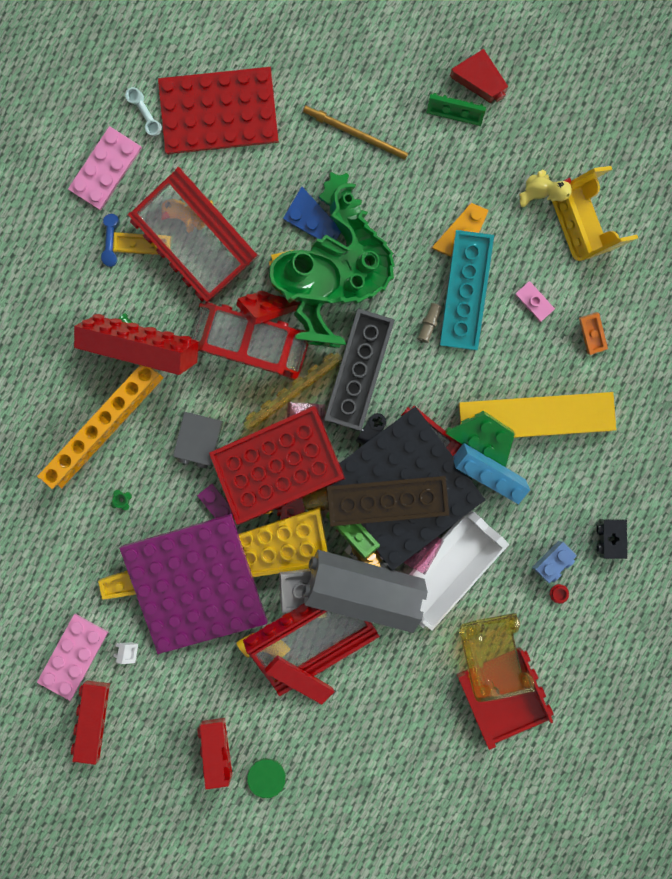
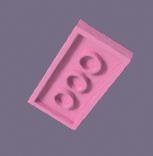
(105, 168)
(72, 657)

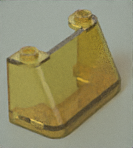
(494, 658)

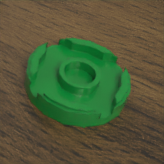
(266, 778)

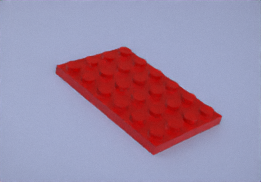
(218, 110)
(276, 465)

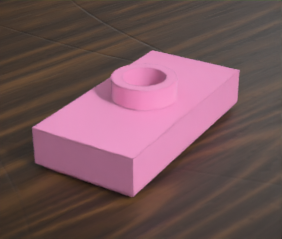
(534, 301)

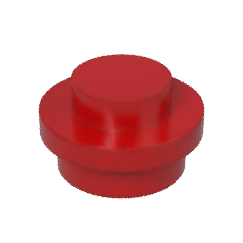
(559, 593)

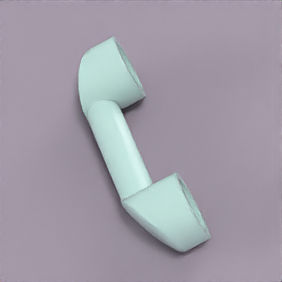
(136, 97)

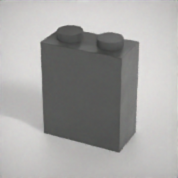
(197, 439)

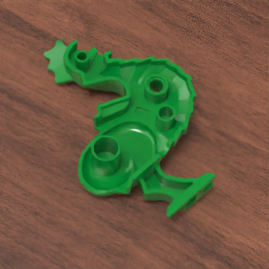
(331, 269)

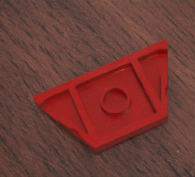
(265, 306)

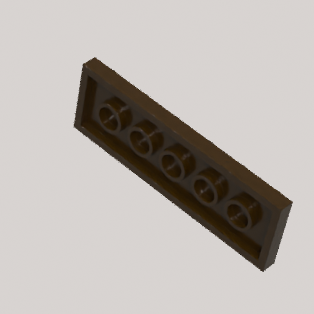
(387, 501)

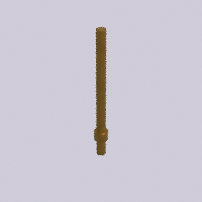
(322, 116)

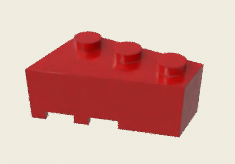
(215, 753)

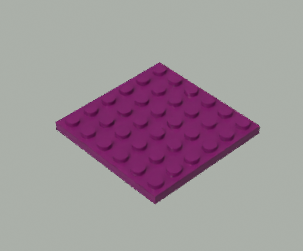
(194, 584)

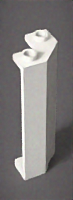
(462, 559)

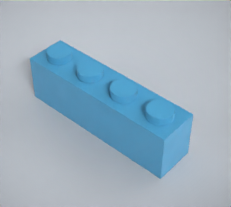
(491, 473)

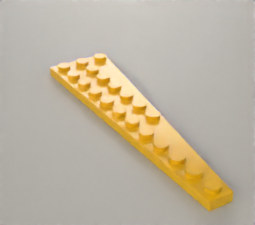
(268, 549)

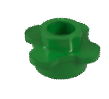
(116, 500)

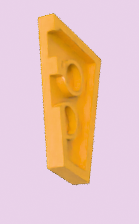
(469, 220)

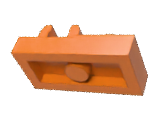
(593, 333)

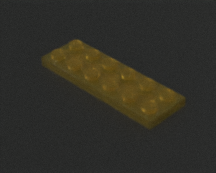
(299, 385)

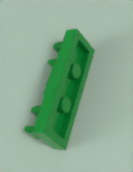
(456, 109)

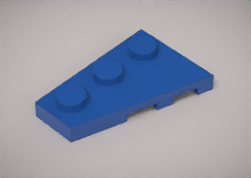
(310, 217)

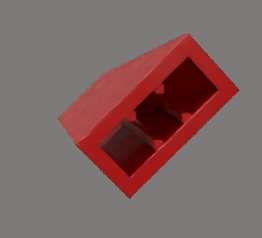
(480, 77)

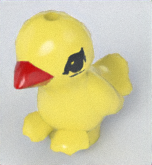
(540, 187)

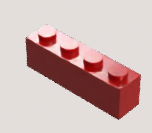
(90, 722)

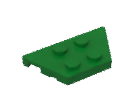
(485, 435)

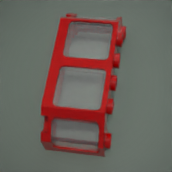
(262, 345)

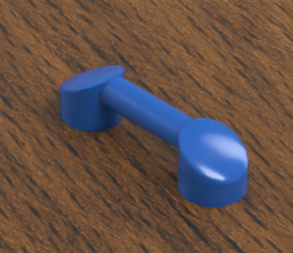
(108, 256)

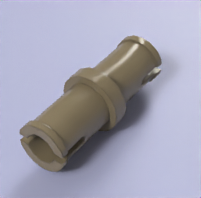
(429, 322)

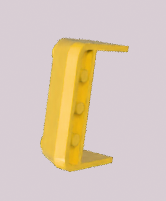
(581, 222)

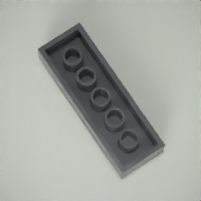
(359, 370)

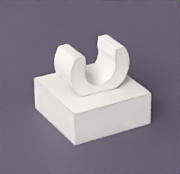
(126, 652)

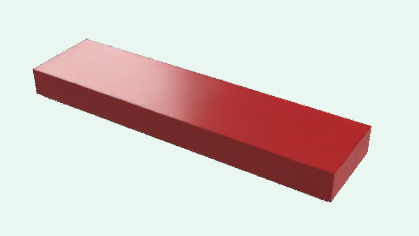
(299, 680)

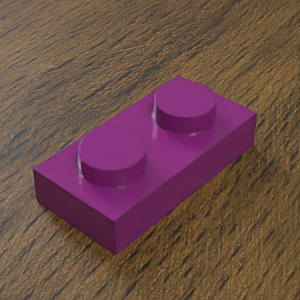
(215, 501)

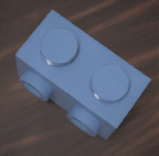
(554, 561)

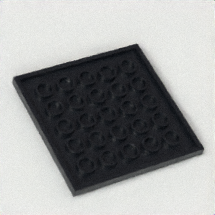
(404, 452)

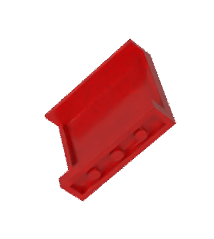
(508, 715)

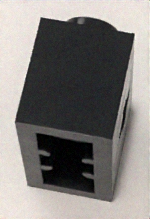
(616, 548)

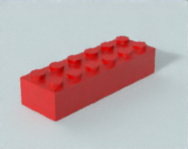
(136, 344)

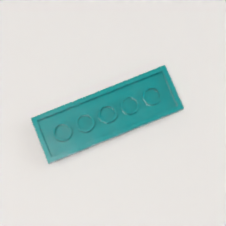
(466, 289)

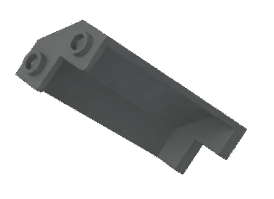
(365, 591)

